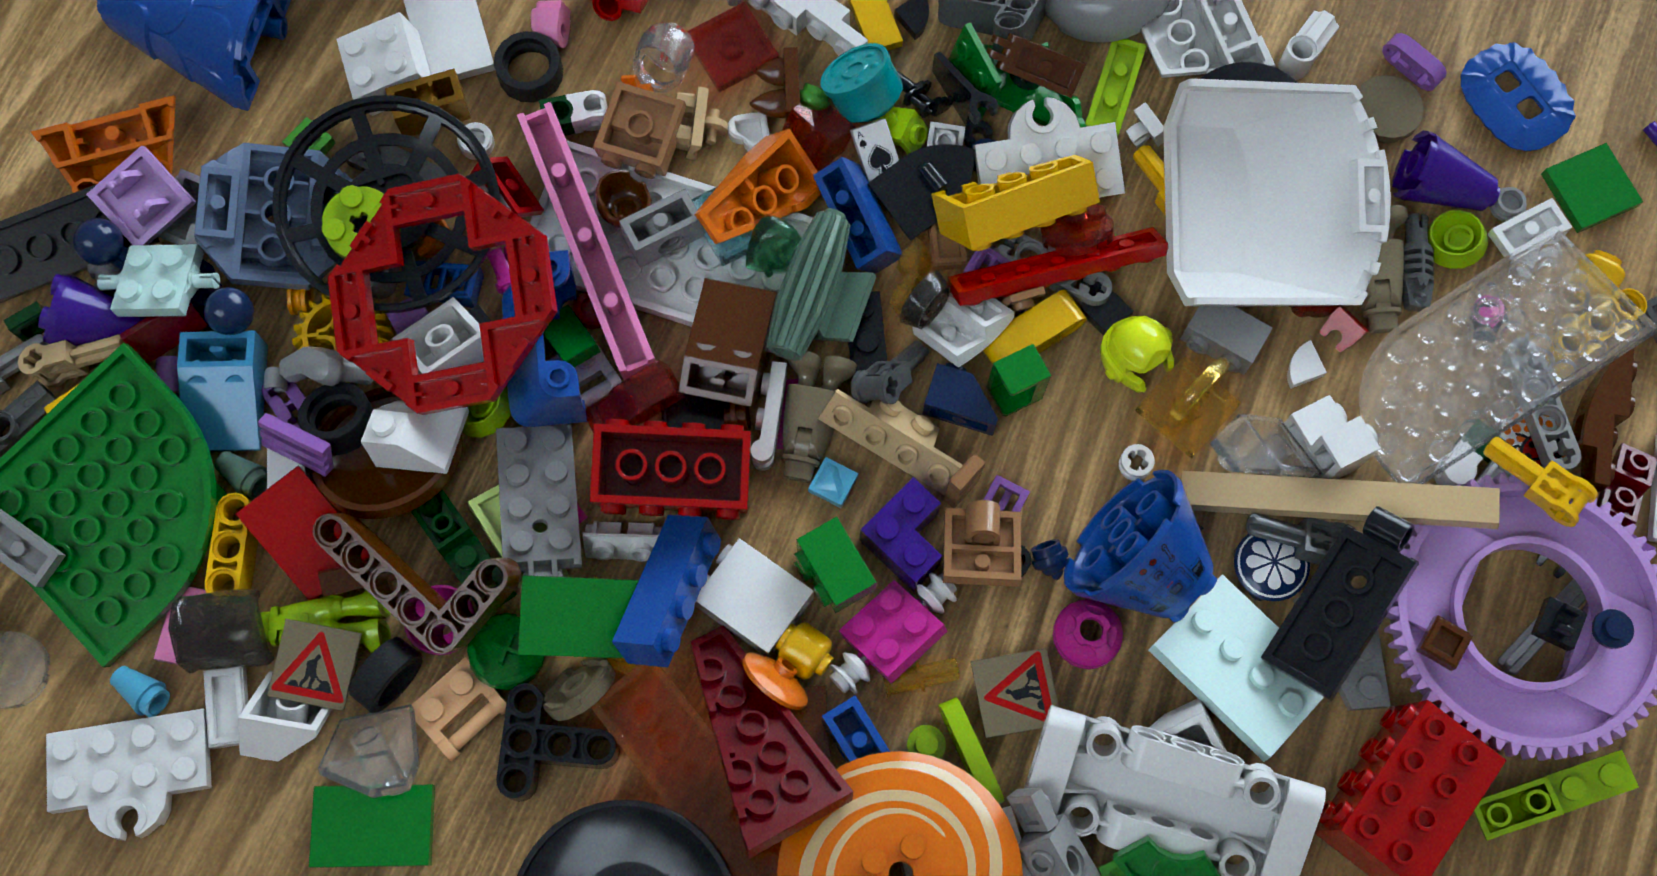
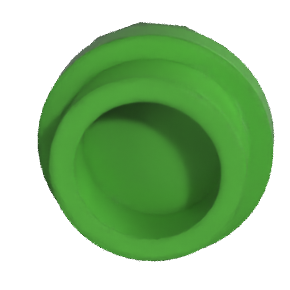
(813, 97)

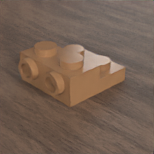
(639, 130)

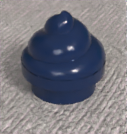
(1050, 558)

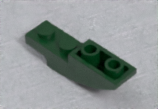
(454, 538)

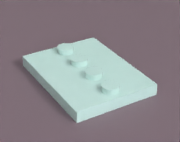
(1220, 661)

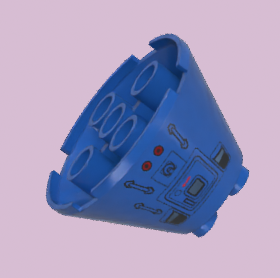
(1143, 551)

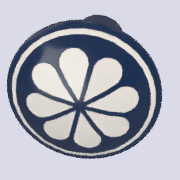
(1269, 569)

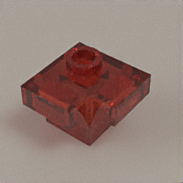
(820, 133)

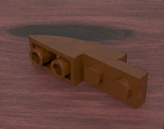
(1600, 410)

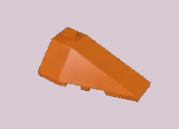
(765, 182)

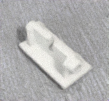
(606, 542)

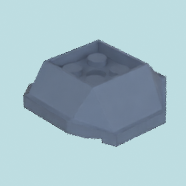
(234, 212)

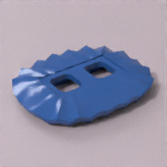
(1499, 109)

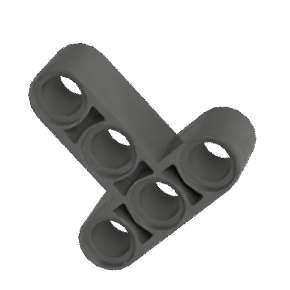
(994, 16)

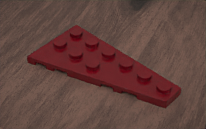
(768, 758)

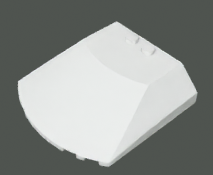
(1273, 194)

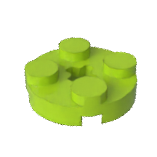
(342, 210)

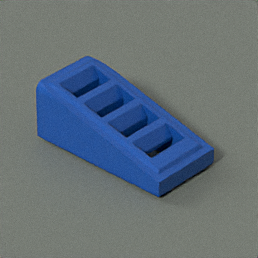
(471, 290)

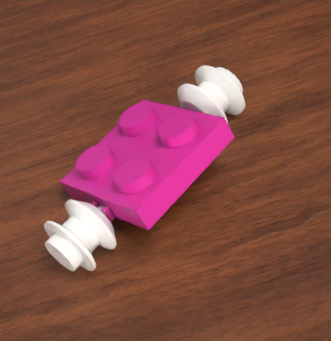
(892, 632)

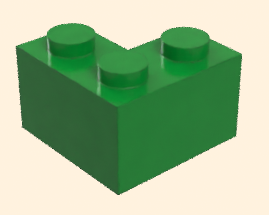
(833, 566)

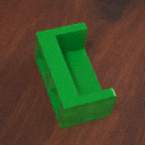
(1018, 380)

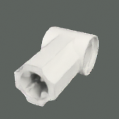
(1308, 44)

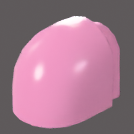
(552, 20)

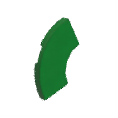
(1148, 859)

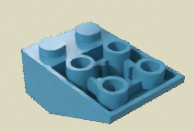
(223, 386)

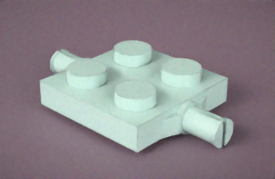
(158, 280)

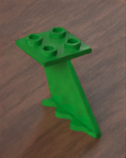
(979, 69)

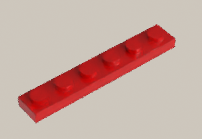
(1050, 267)

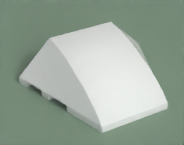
(1203, 36)

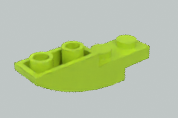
(1554, 794)

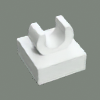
(1147, 127)

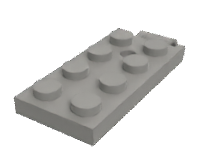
(535, 488)

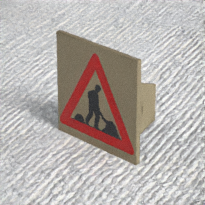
(315, 664)
(1014, 691)

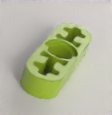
(969, 746)

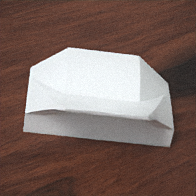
(1527, 226)

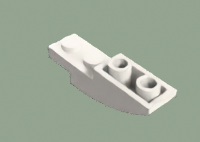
(822, 19)

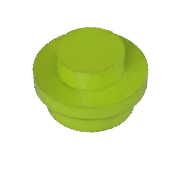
(927, 741)

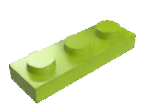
(1116, 83)

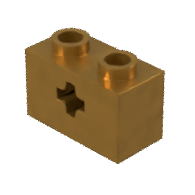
(437, 89)

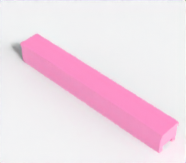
(587, 241)

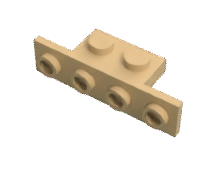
(894, 435)

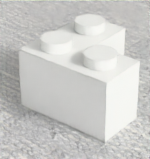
(1330, 440)

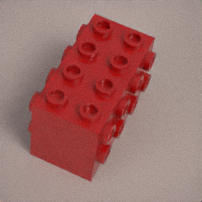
(670, 469)
(1408, 792)

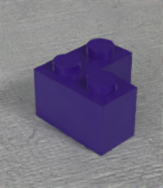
(896, 538)

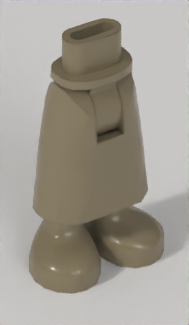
(1386, 288)
(803, 433)

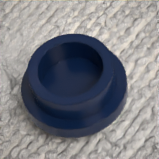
(1612, 629)

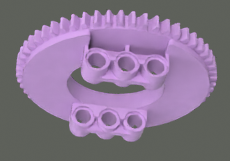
(1597, 688)

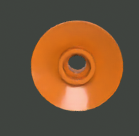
(776, 679)

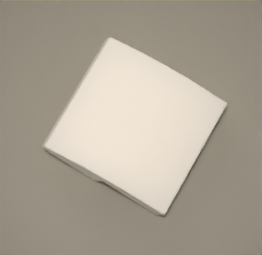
(965, 330)

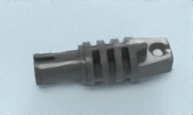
(1417, 264)

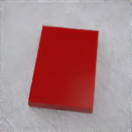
(284, 524)

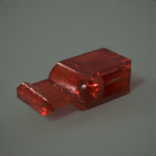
(638, 396)

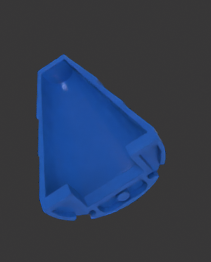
(198, 38)

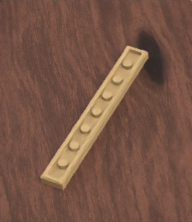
(1342, 498)

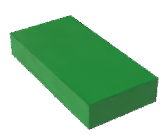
(570, 338)

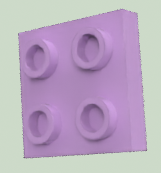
(141, 197)

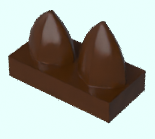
(779, 72)

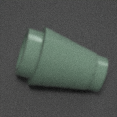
(242, 474)

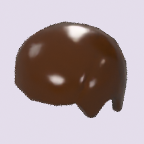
(620, 196)

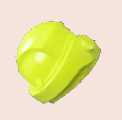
(1135, 346)

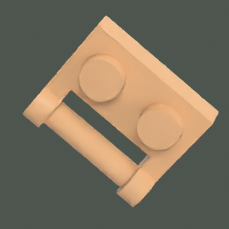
(449, 700)

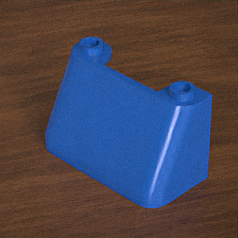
(541, 389)

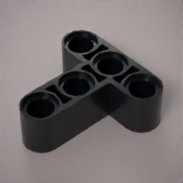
(541, 747)

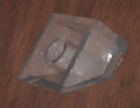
(1262, 447)
(374, 752)

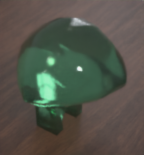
(771, 246)

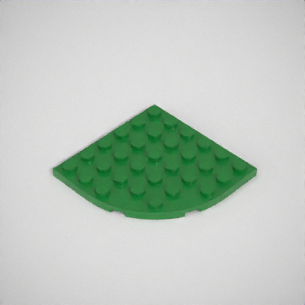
(123, 493)

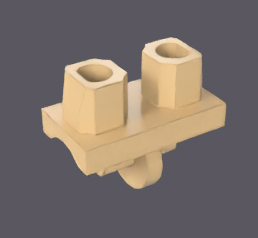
(690, 137)

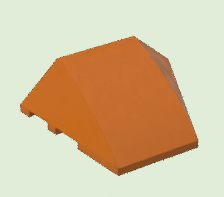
(95, 147)

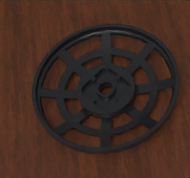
(381, 178)

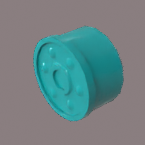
(862, 83)

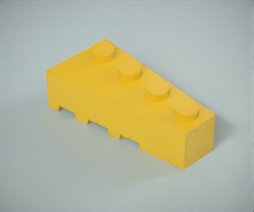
(1016, 202)

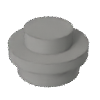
(1509, 204)

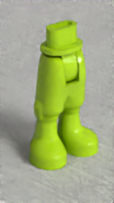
(328, 612)

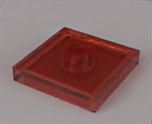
(731, 46)

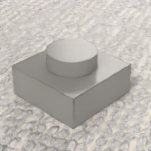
(1033, 809)

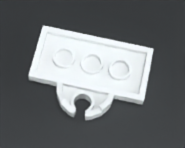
(1061, 137)
(128, 768)

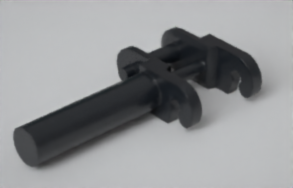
(917, 91)

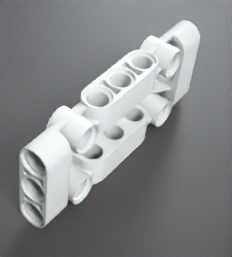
(1175, 793)

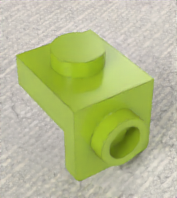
(906, 128)

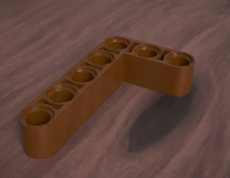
(411, 586)

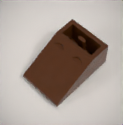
(728, 343)

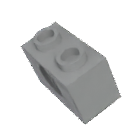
(661, 228)
(1056, 852)

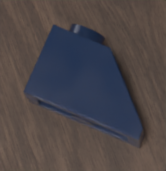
(959, 400)

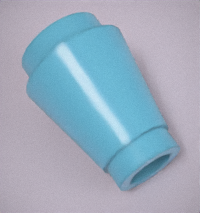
(140, 691)

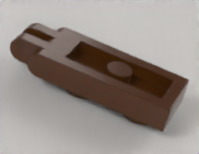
(1037, 64)

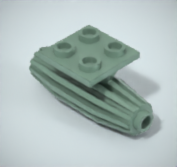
(815, 294)

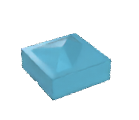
(833, 482)

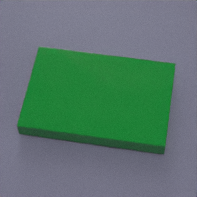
(572, 615)
(370, 831)

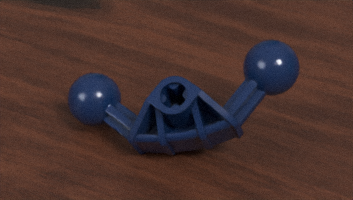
(223, 309)

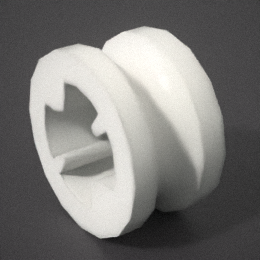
(1147, 462)

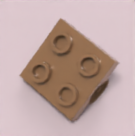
(982, 545)

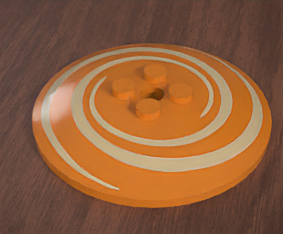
(909, 813)

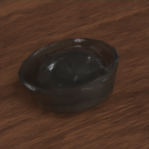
(925, 301)

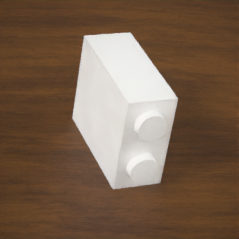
(753, 597)

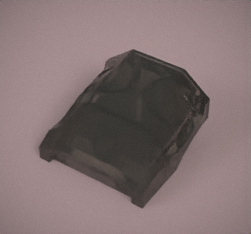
(218, 631)

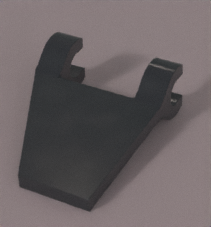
(966, 98)

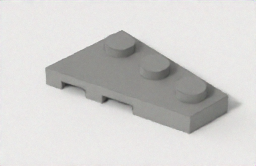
(1367, 682)

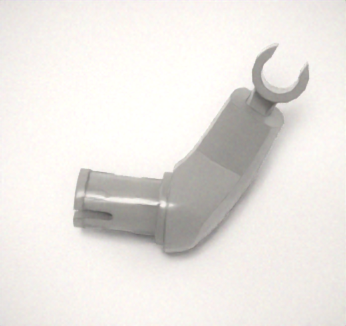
(316, 363)

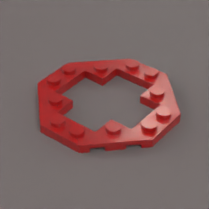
(503, 341)

